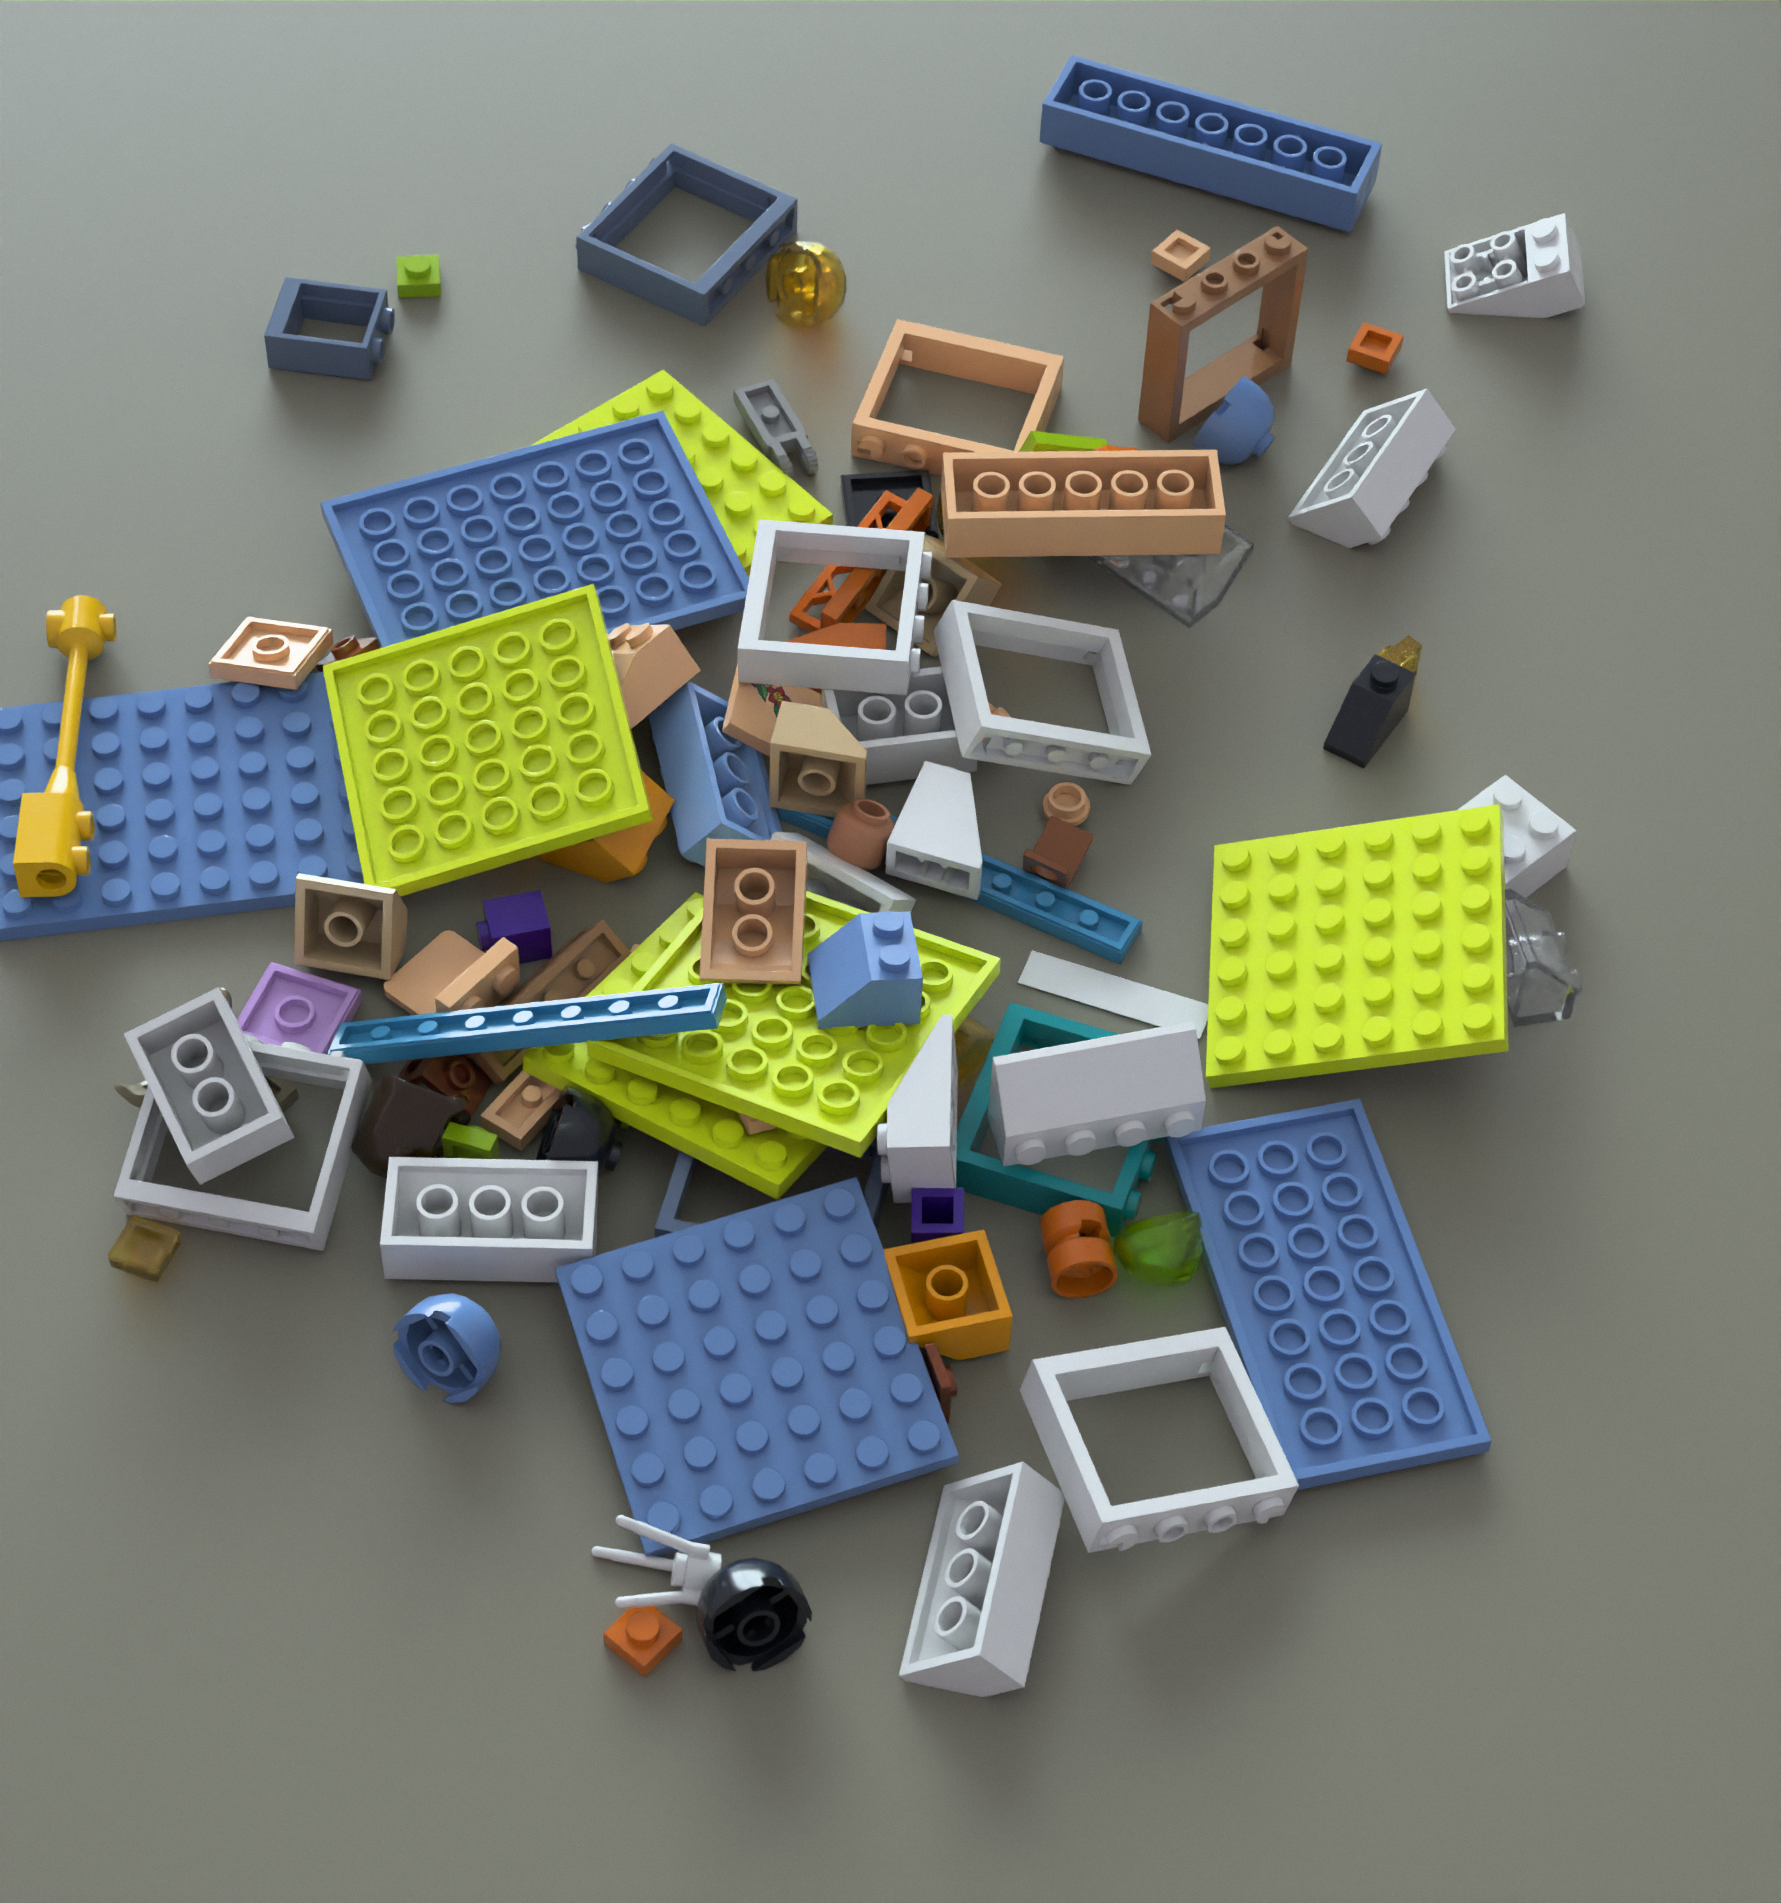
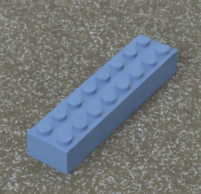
(1210, 143)

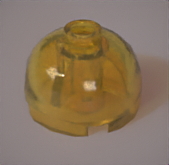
(805, 283)

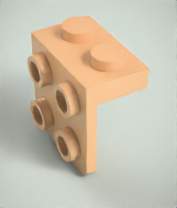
(455, 976)

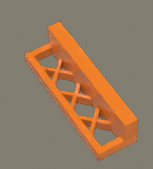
(854, 594)

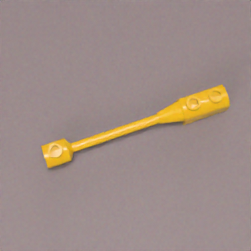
(55, 822)

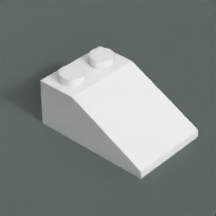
(921, 1124)

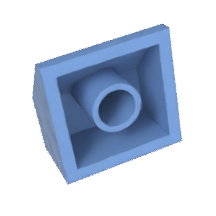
(868, 973)

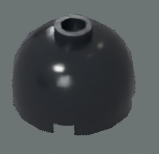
(581, 1132)
(752, 1614)

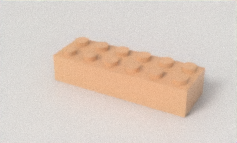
(1082, 503)

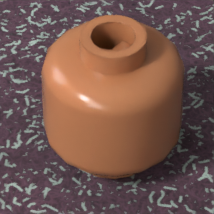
(861, 833)

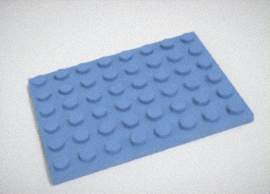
(537, 523)
(195, 802)

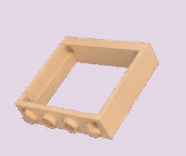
(955, 356)

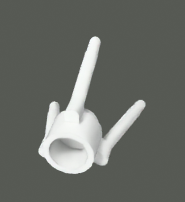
(688, 1570)

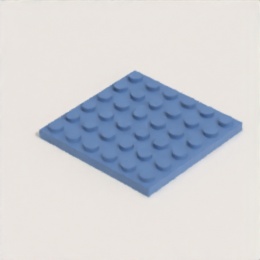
(754, 1367)

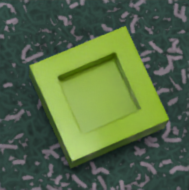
(418, 276)
(469, 1142)

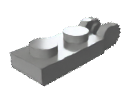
(775, 425)

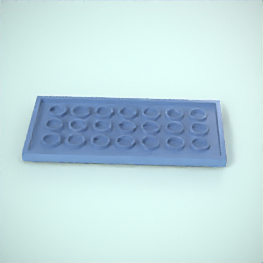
(1327, 1294)

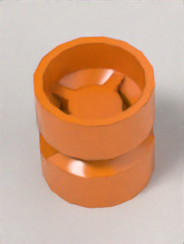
(1078, 1249)

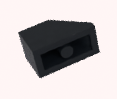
(1370, 711)

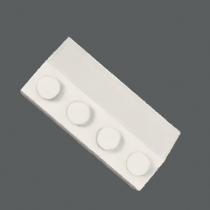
(1375, 471)
(1096, 1094)
(487, 1218)
(984, 1583)

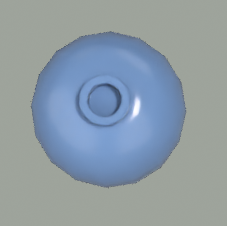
(1239, 425)
(449, 1345)

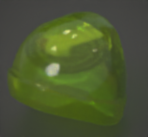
(1161, 1248)

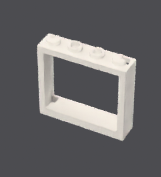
(829, 665)
(1030, 742)
(243, 1217)
(1146, 1364)

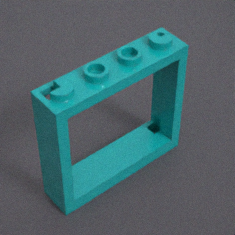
(1028, 1187)

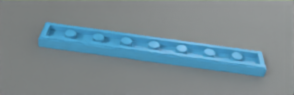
(1031, 901)
(532, 1024)

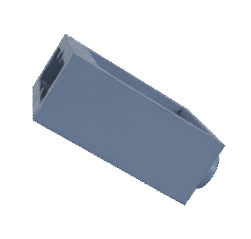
(329, 303)

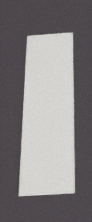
(1111, 992)

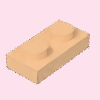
(521, 1110)

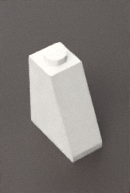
(938, 834)

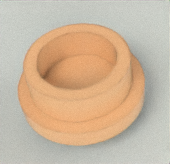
(1067, 803)

